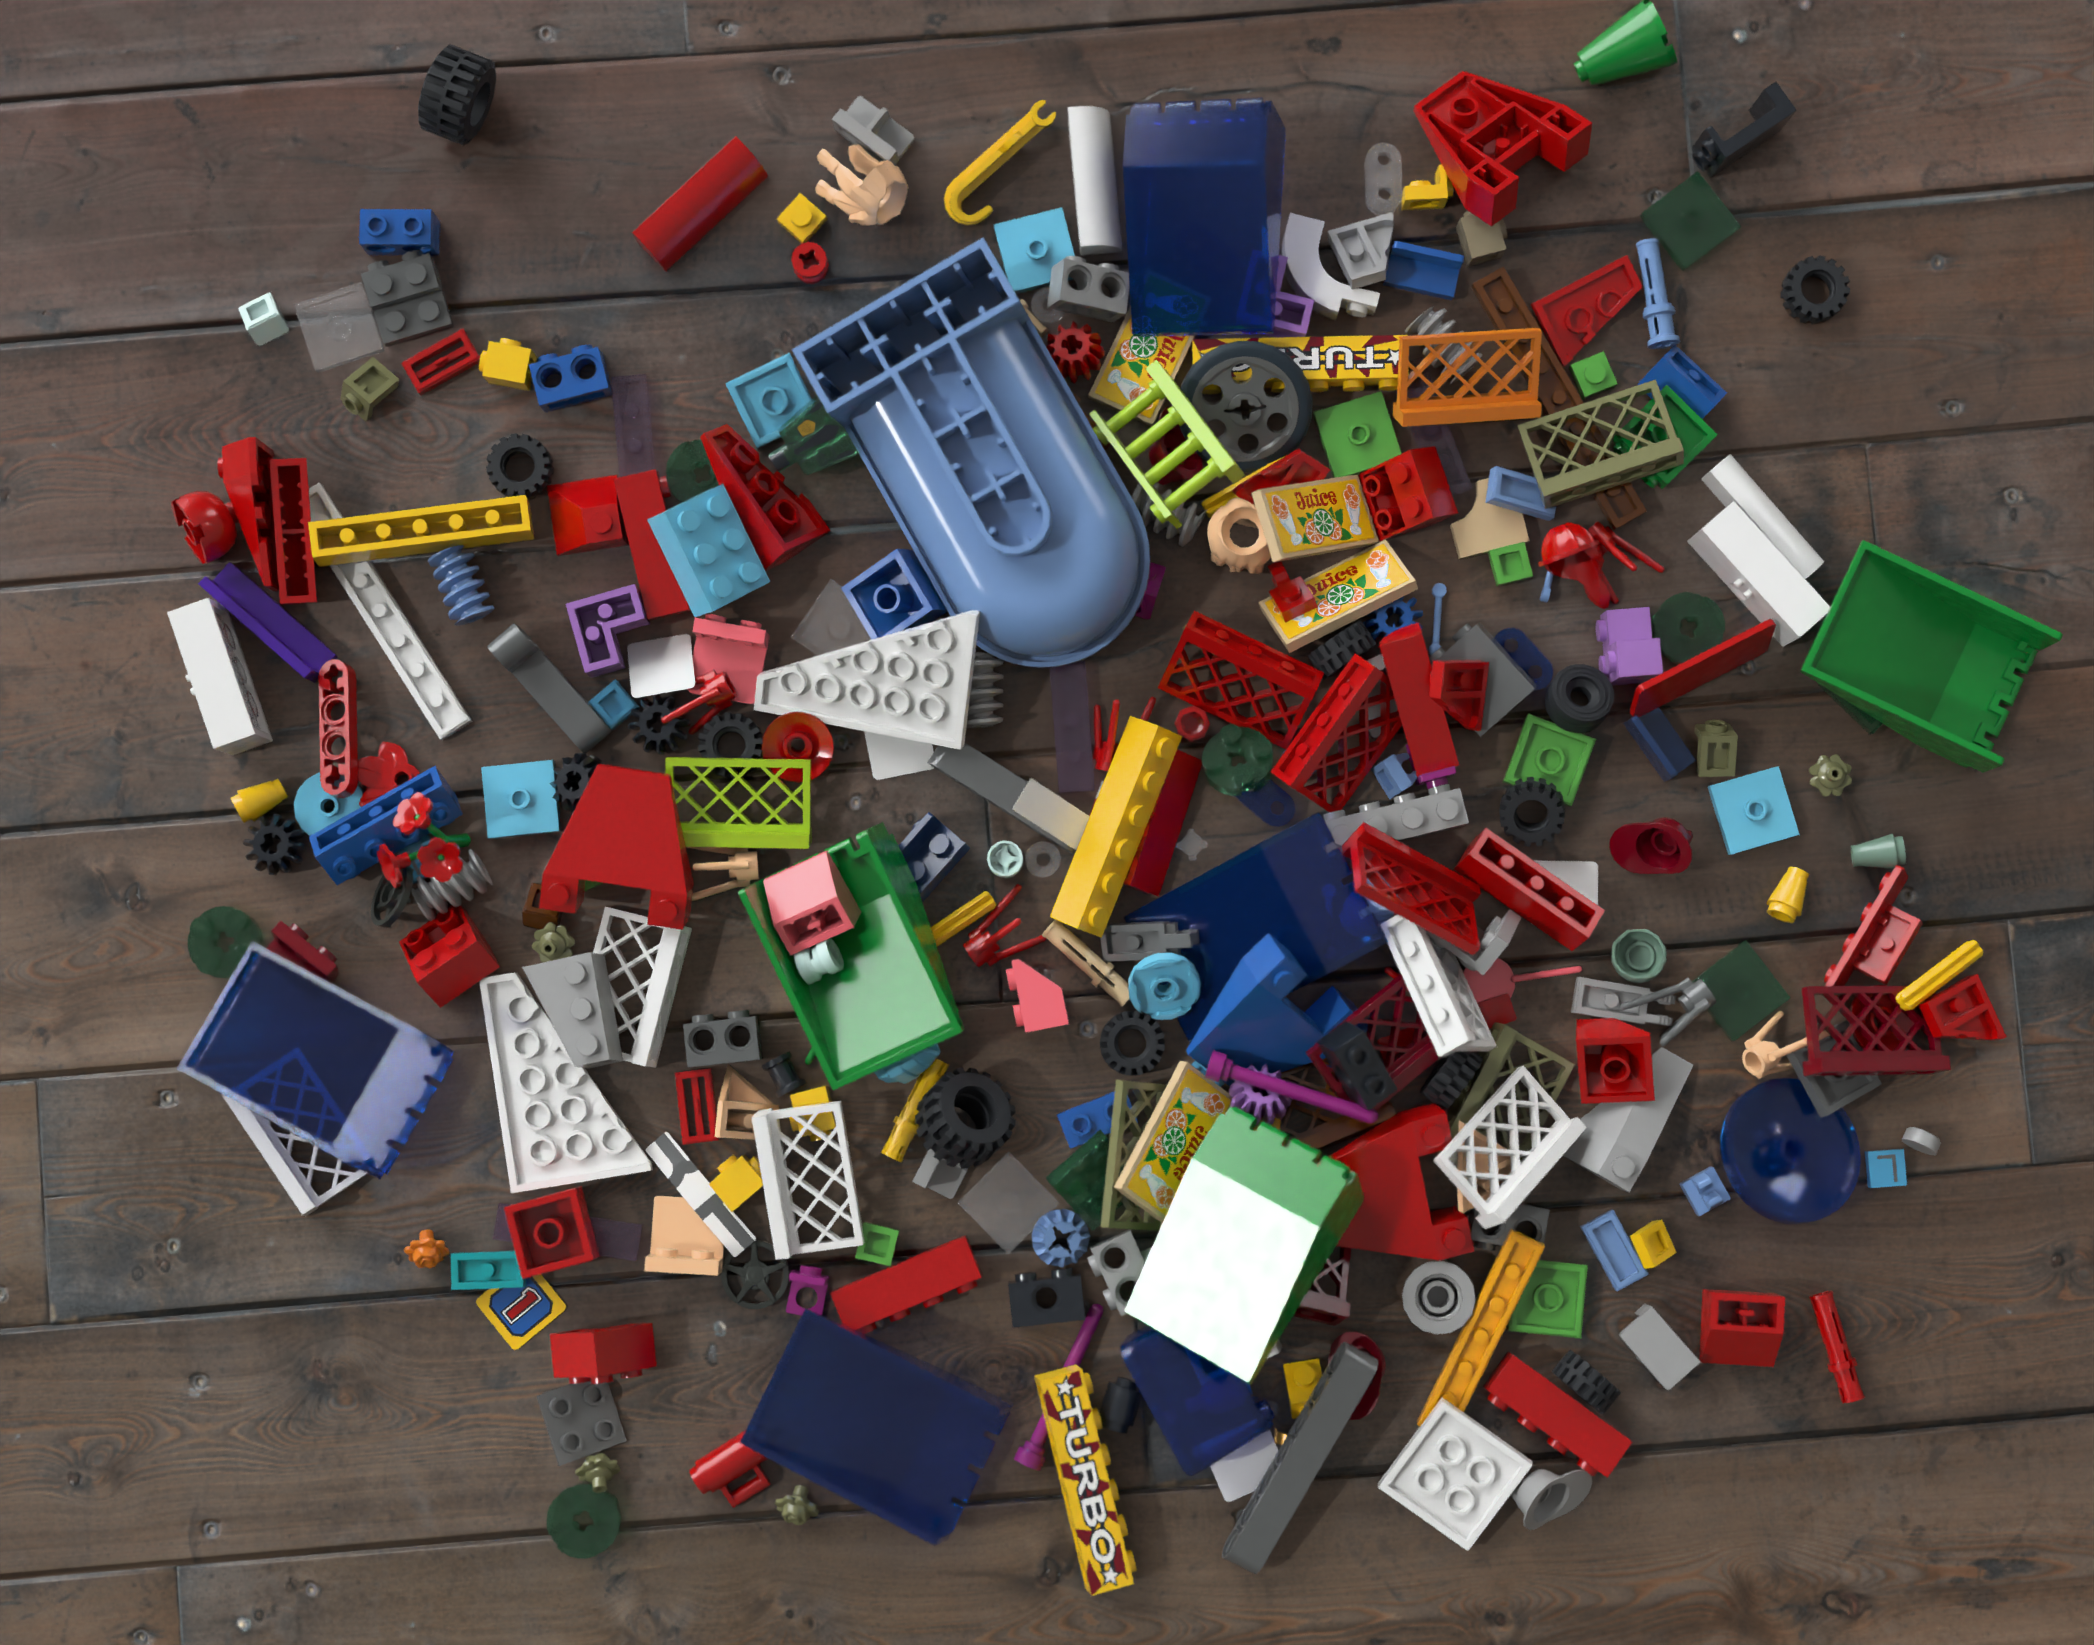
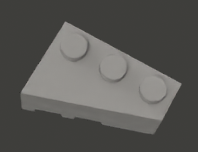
(579, 1006)

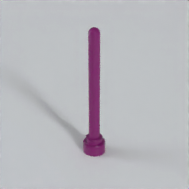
(1223, 1068)
(1032, 1452)

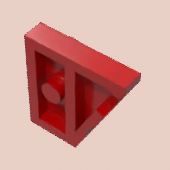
(1291, 469)
(1460, 689)
(1962, 1012)

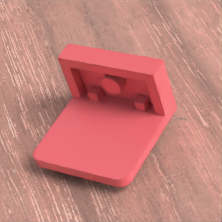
(731, 649)

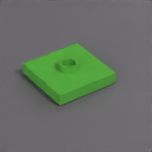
(1357, 435)
(1550, 754)
(1552, 1300)

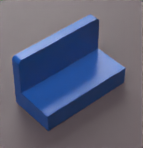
(1423, 270)
(1686, 380)

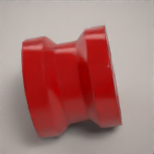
(812, 269)

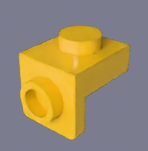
(1300, 1382)

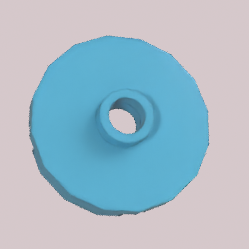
(311, 800)
(1167, 1000)

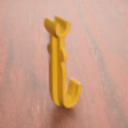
(990, 162)

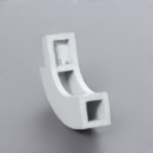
(1311, 280)

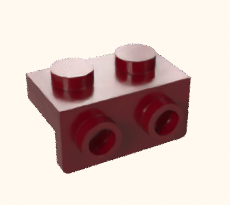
(292, 945)

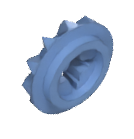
(1044, 1236)

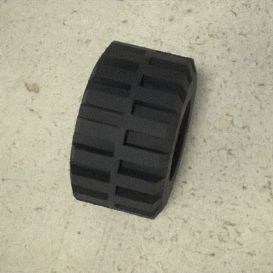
(457, 94)
(948, 1134)

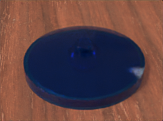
(1786, 1156)

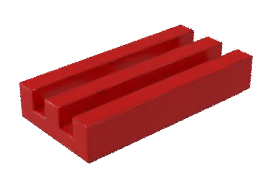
(448, 373)
(682, 1105)

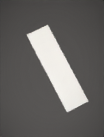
(1052, 813)

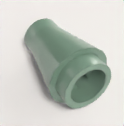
(1880, 852)

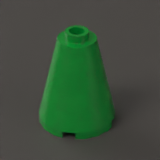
(1627, 48)

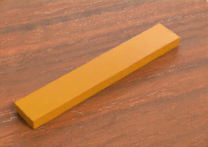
(1487, 1323)

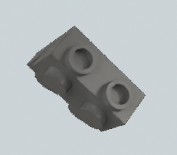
(407, 298)

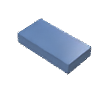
(1516, 493)
(1614, 1250)

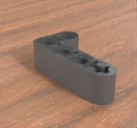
(549, 688)

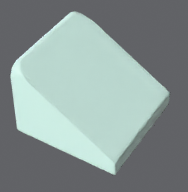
(263, 319)

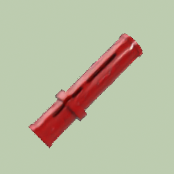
(1839, 1355)

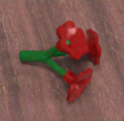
(441, 855)

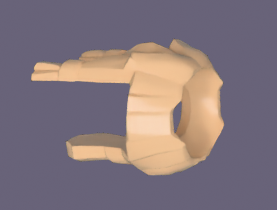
(864, 198)

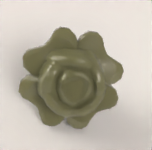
(1830, 775)
(553, 942)
(598, 1470)
(797, 1507)

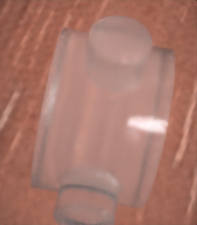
(1191, 844)

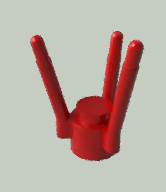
(1608, 540)
(716, 690)
(1104, 753)
(983, 947)

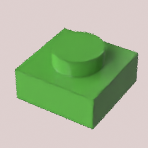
(1593, 375)
(1510, 564)
(878, 1244)

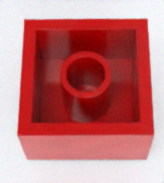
(551, 1232)

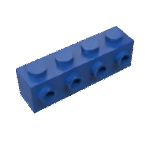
(353, 841)

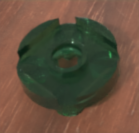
(681, 467)
(1695, 609)
(1234, 742)
(207, 930)
(565, 1531)

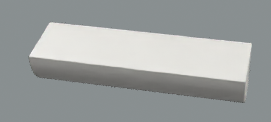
(1094, 180)
(1732, 483)

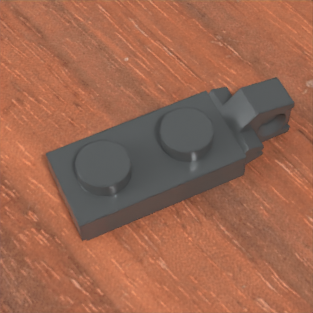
(1144, 939)

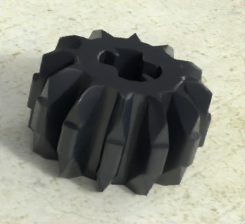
(649, 717)
(573, 779)
(286, 849)

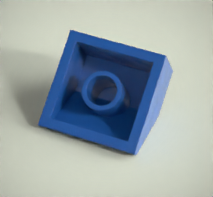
(894, 595)

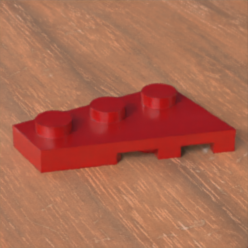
(1583, 307)

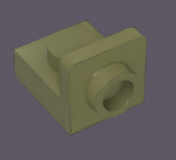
(367, 388)
(1716, 749)

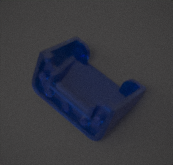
(1193, 1401)

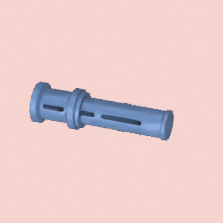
(1658, 310)

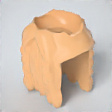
(1223, 548)

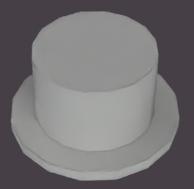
(1438, 1297)

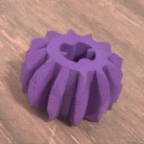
(1258, 1101)

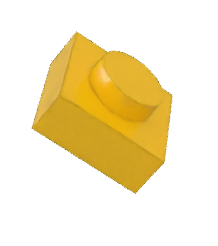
(801, 218)
(1653, 1244)

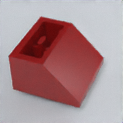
(1407, 493)
(448, 955)
(1741, 1327)

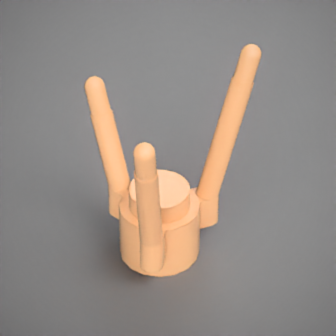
(741, 866)
(1764, 1056)

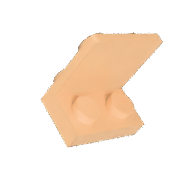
(682, 1240)

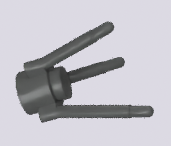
(1695, 1000)

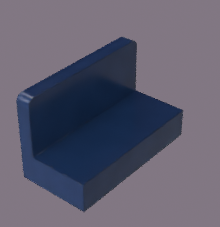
(1660, 743)

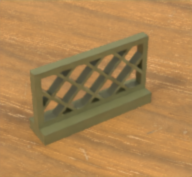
(1609, 472)
(1481, 1084)
(1119, 1153)

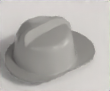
(1548, 1496)

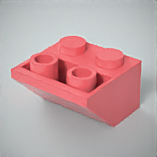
(810, 903)
(1039, 999)

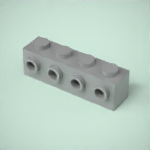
(1403, 819)

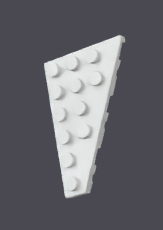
(892, 686)
(549, 1111)

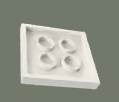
(1455, 1474)

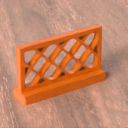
(1463, 406)

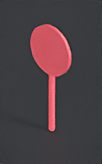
(1501, 980)

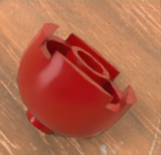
(207, 524)

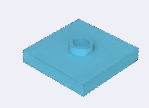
(1033, 247)
(769, 397)
(520, 799)
(1753, 810)

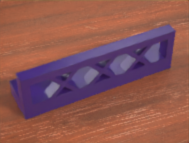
(269, 621)

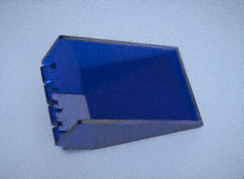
(1203, 216)
(1272, 888)
(316, 1060)
(876, 1426)

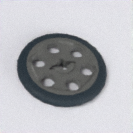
(1265, 363)

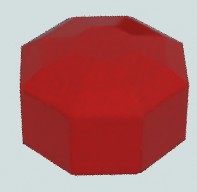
(1192, 723)

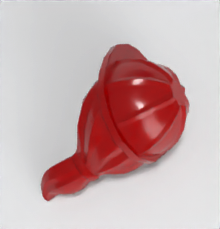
(1575, 555)

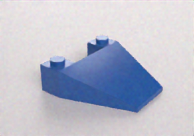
(1257, 1021)

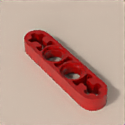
(344, 727)

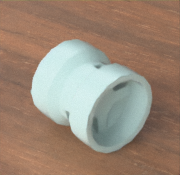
(1008, 856)
(819, 960)

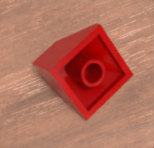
(586, 515)
(1613, 1061)

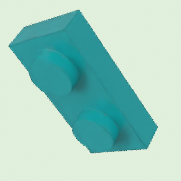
(485, 1270)

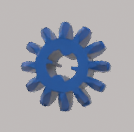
(1398, 606)

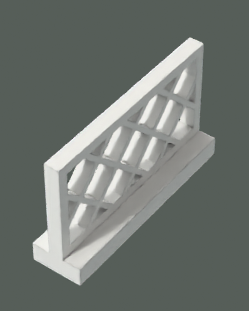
(661, 985)
(1438, 990)
(284, 1165)
(1524, 1173)
(777, 1186)

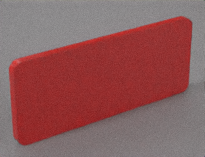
(1702, 668)

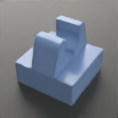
(1392, 775)
(1705, 1191)

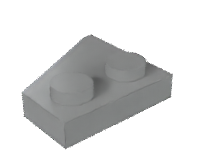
(1363, 249)

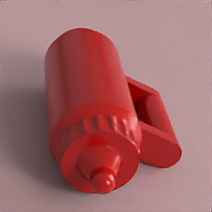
(727, 1464)

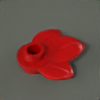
(381, 772)

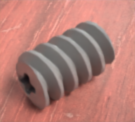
(1430, 323)
(1187, 517)
(982, 692)
(438, 894)

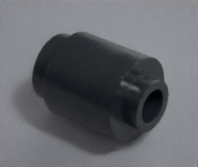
(1120, 1405)

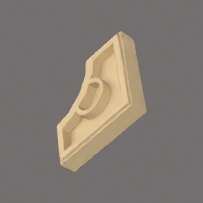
(1487, 527)

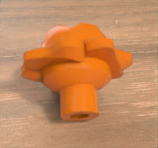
(426, 1251)

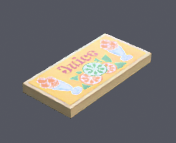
(1124, 371)
(1314, 517)
(1344, 595)
(1171, 1139)

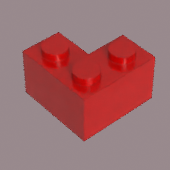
(602, 1352)

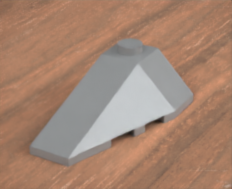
(1624, 1133)

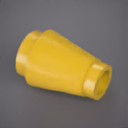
(258, 799)
(1788, 897)

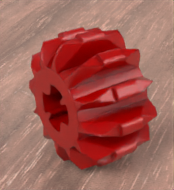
(1087, 348)

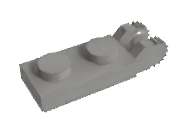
(1604, 1001)

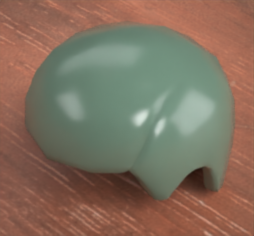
(1638, 955)

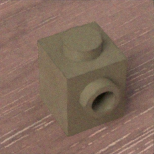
(1479, 240)

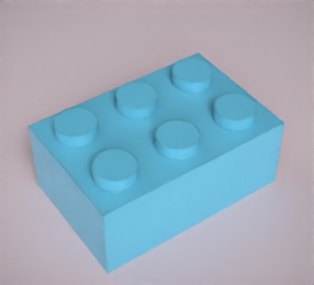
(708, 550)

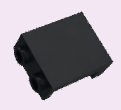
(1770, 113)

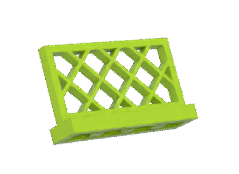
(745, 833)

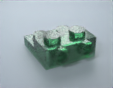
(1083, 1179)

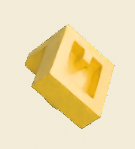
(1426, 196)

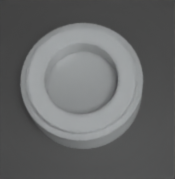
(1921, 1140)

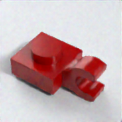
(1290, 596)

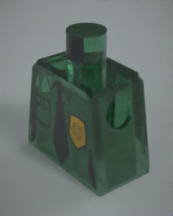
(812, 440)

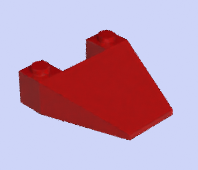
(1491, 131)
(624, 836)
(1395, 1201)

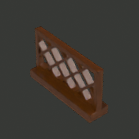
(1333, 1131)

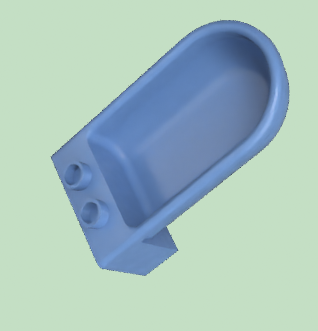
(987, 461)

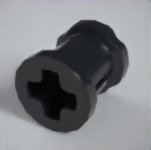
(783, 1074)

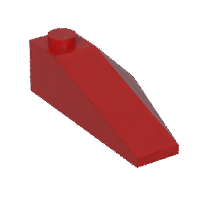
(248, 484)
(770, 512)

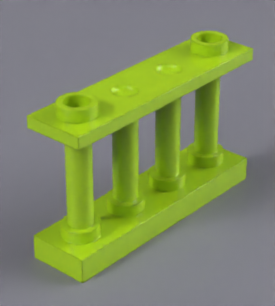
(1200, 438)

